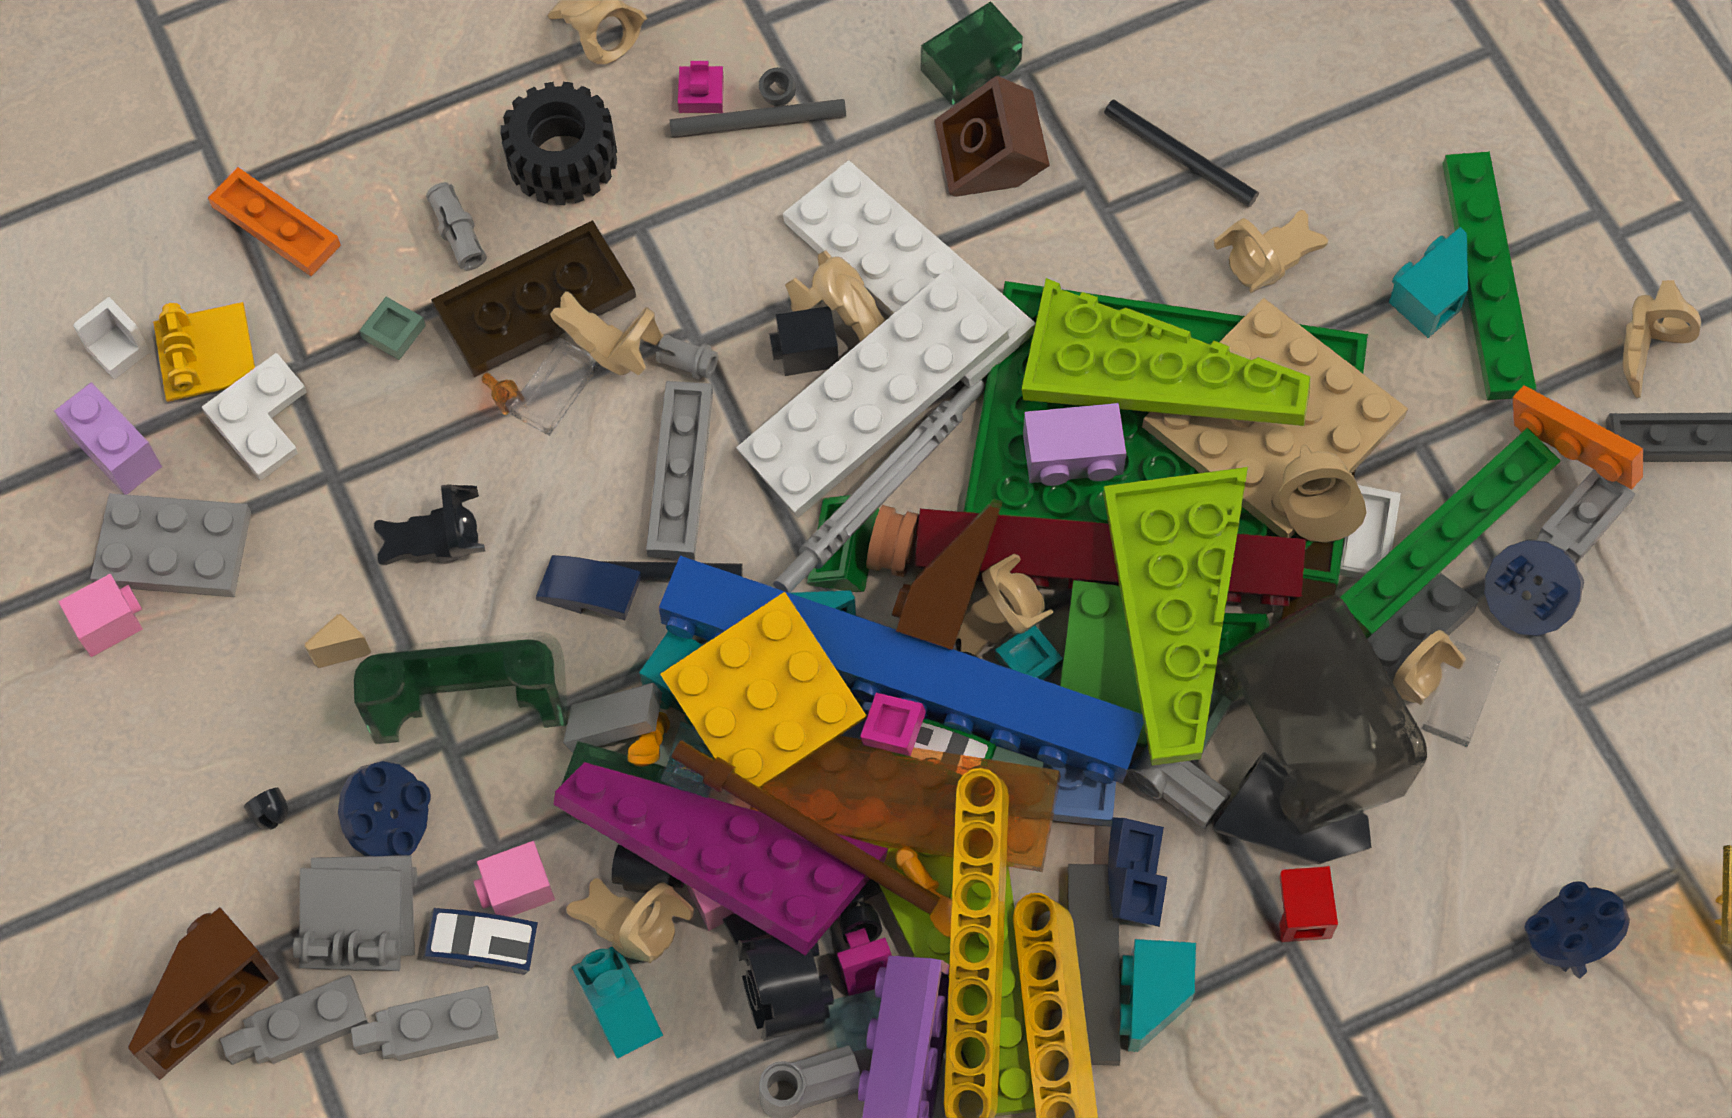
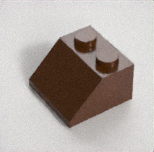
(991, 139)

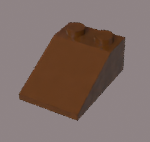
(942, 591)
(201, 990)

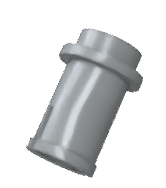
(698, 360)

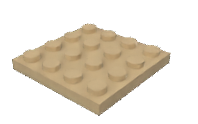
(1343, 416)

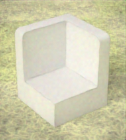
(111, 337)

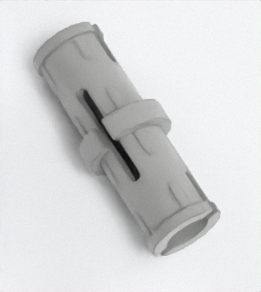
(456, 226)

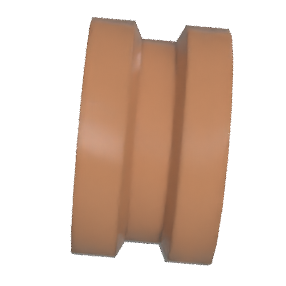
(892, 541)

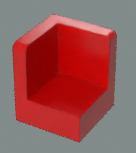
(1307, 904)

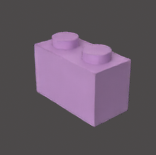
(108, 438)
(1074, 444)

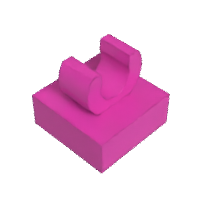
(700, 88)
(893, 724)
(862, 961)

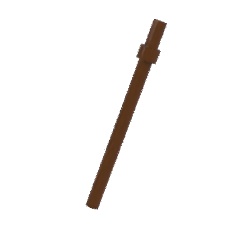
(721, 775)

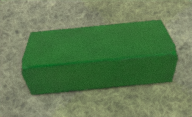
(848, 565)

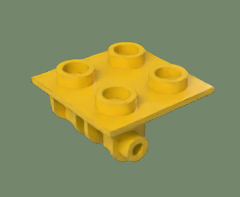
(202, 349)

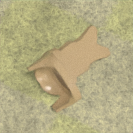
(586, 17)
(1263, 258)
(842, 291)
(1644, 326)
(605, 343)
(1009, 608)
(1422, 670)
(633, 928)

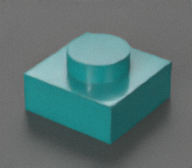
(1029, 654)

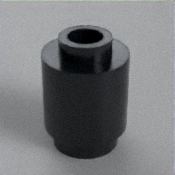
(637, 873)

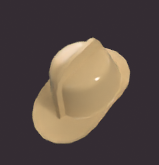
(1321, 497)

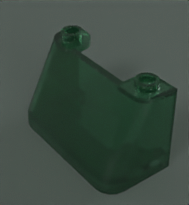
(395, 678)

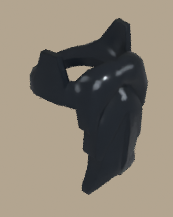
(442, 535)

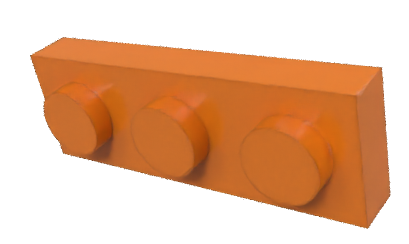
(274, 221)
(1578, 437)

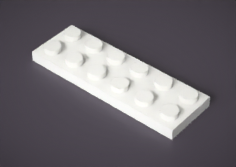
(894, 252)
(872, 392)

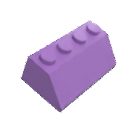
(906, 1039)

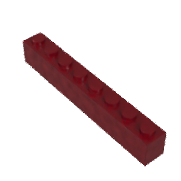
(1085, 553)

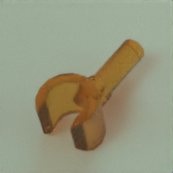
(502, 391)

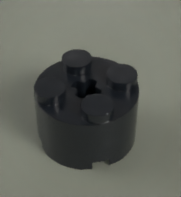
(784, 987)

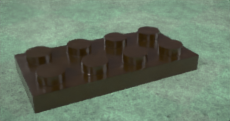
(512, 304)

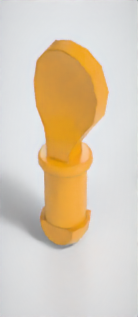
(647, 749)
(913, 869)

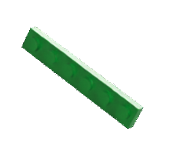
(1491, 278)
(1449, 531)

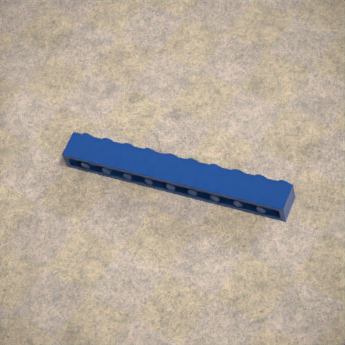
(950, 684)

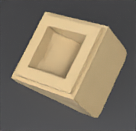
(336, 643)

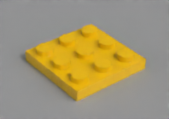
(764, 693)

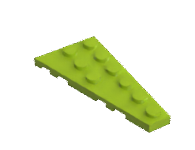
(1123, 357)
(1174, 576)
(925, 941)

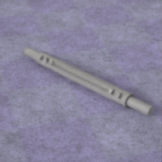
(878, 487)

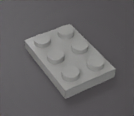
(172, 544)

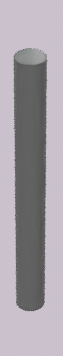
(757, 117)

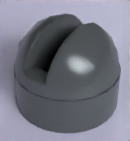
(783, 80)

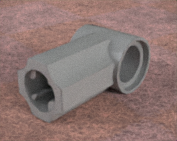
(1181, 786)
(815, 1080)

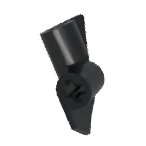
(1259, 819)

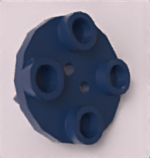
(1550, 603)
(391, 790)
(1578, 927)

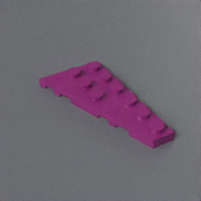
(721, 851)

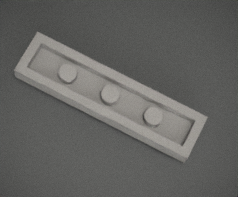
(680, 470)

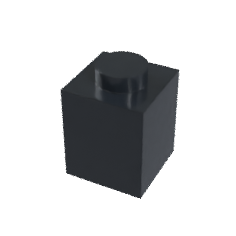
(805, 341)

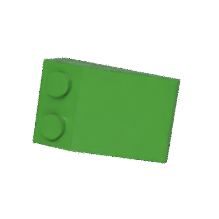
(1099, 649)

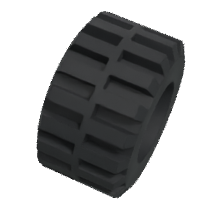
(553, 114)

